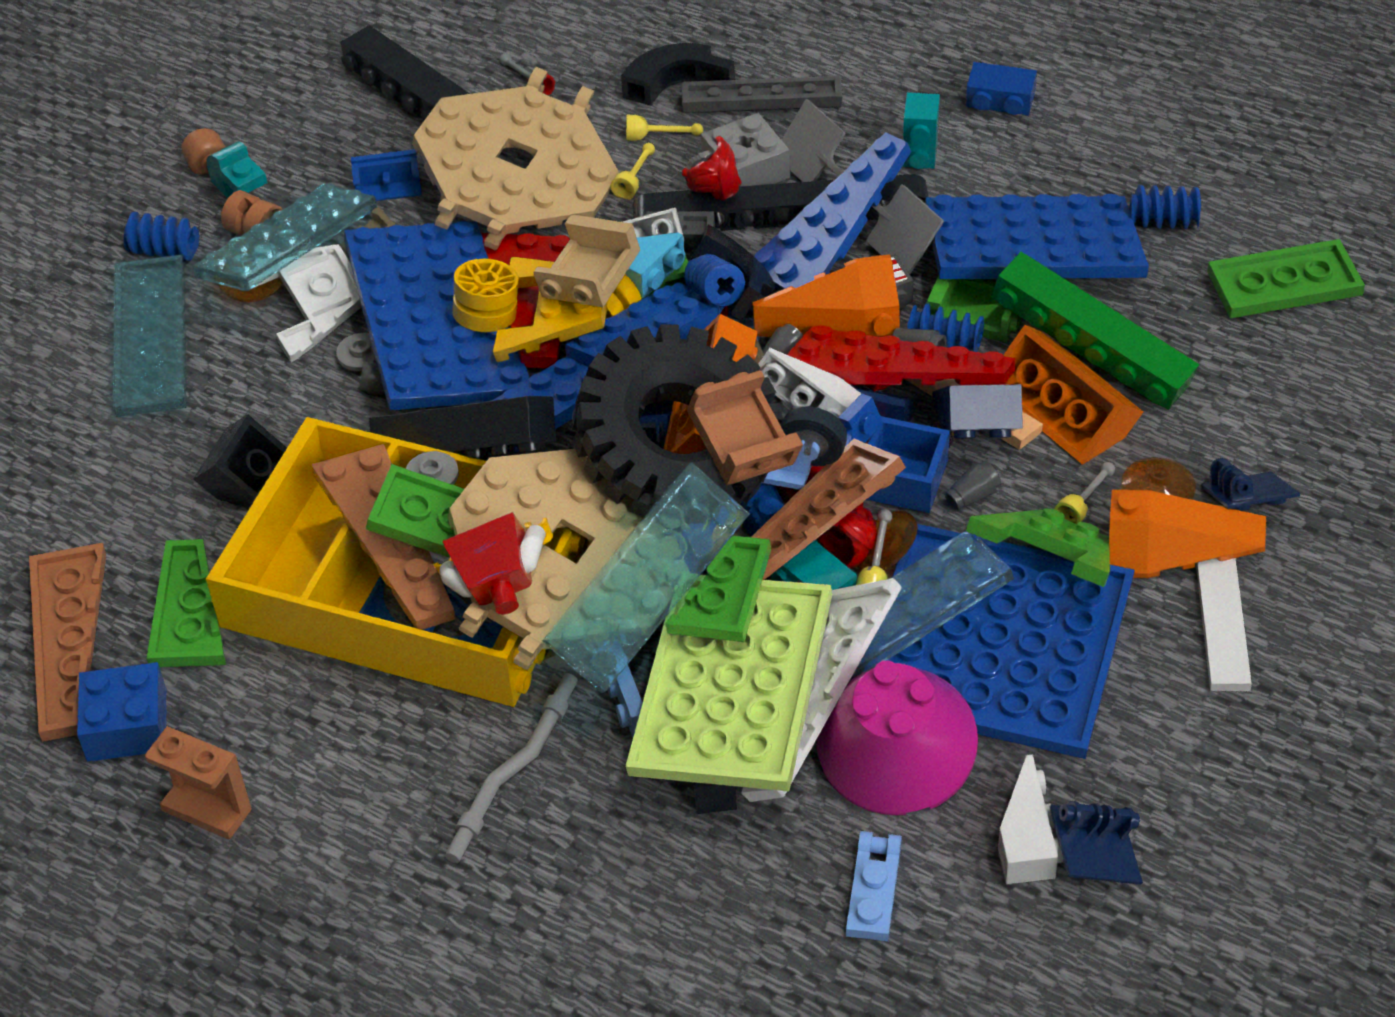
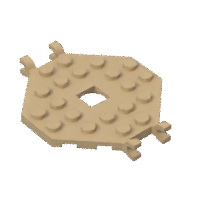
(470, 131)
(537, 488)

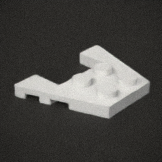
(324, 293)

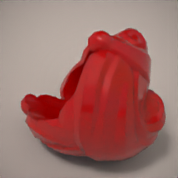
(716, 174)
(851, 537)

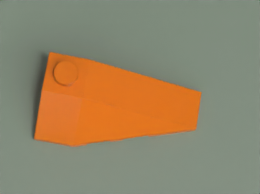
(846, 300)
(1167, 531)

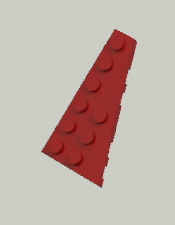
(538, 248)
(888, 360)

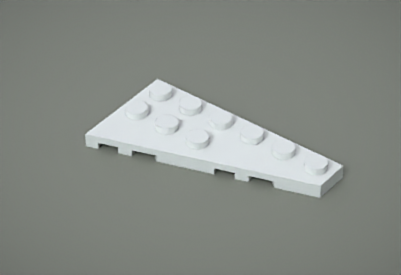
(849, 630)

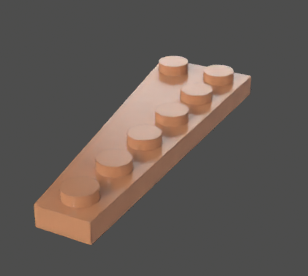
(353, 486)
(827, 499)
(64, 618)

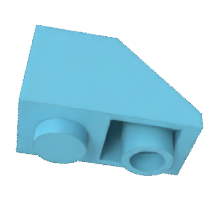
(656, 261)

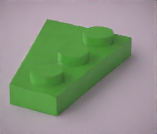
(727, 594)

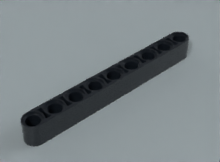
(763, 204)

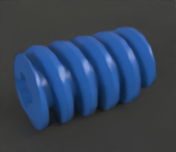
(1166, 206)
(160, 237)
(715, 279)
(957, 332)

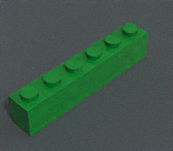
(1094, 330)

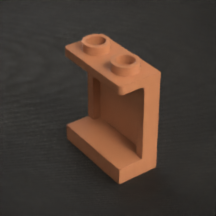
(741, 428)
(205, 782)

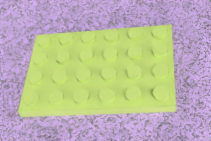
(734, 706)

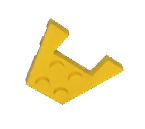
(552, 317)

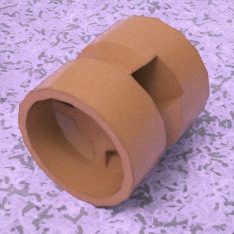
(244, 211)

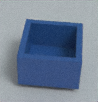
(925, 456)
(120, 710)

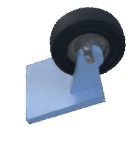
(822, 440)

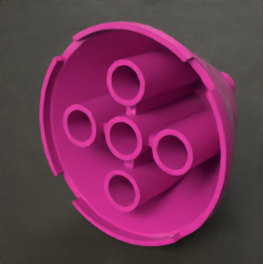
(898, 740)

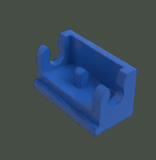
(387, 175)

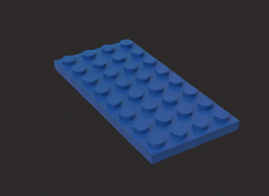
(408, 308)

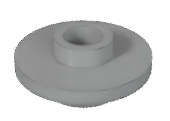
(355, 351)
(435, 465)

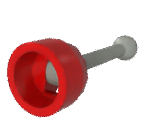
(548, 83)

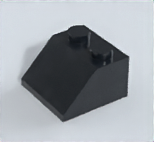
(240, 462)

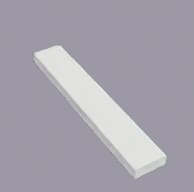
(1223, 625)

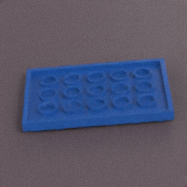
(1066, 234)

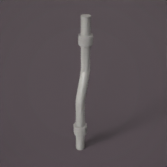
(471, 821)

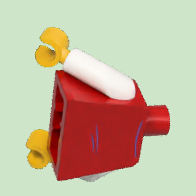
(494, 560)

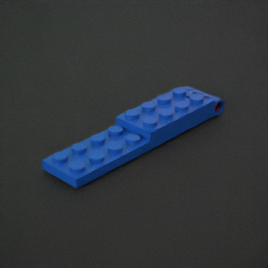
(665, 305)

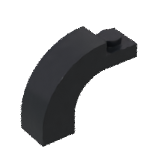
(672, 65)
(757, 279)

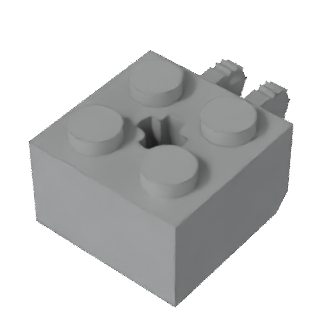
(757, 150)

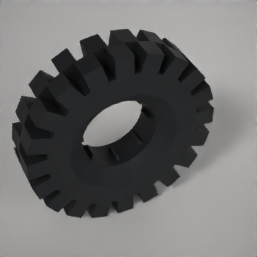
(645, 373)

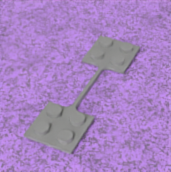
(903, 225)

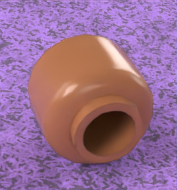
(198, 147)

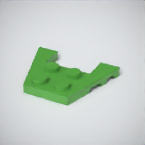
(1054, 534)

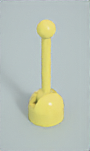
(638, 128)
(628, 177)

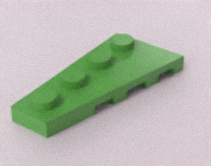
(184, 616)

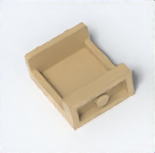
(590, 262)

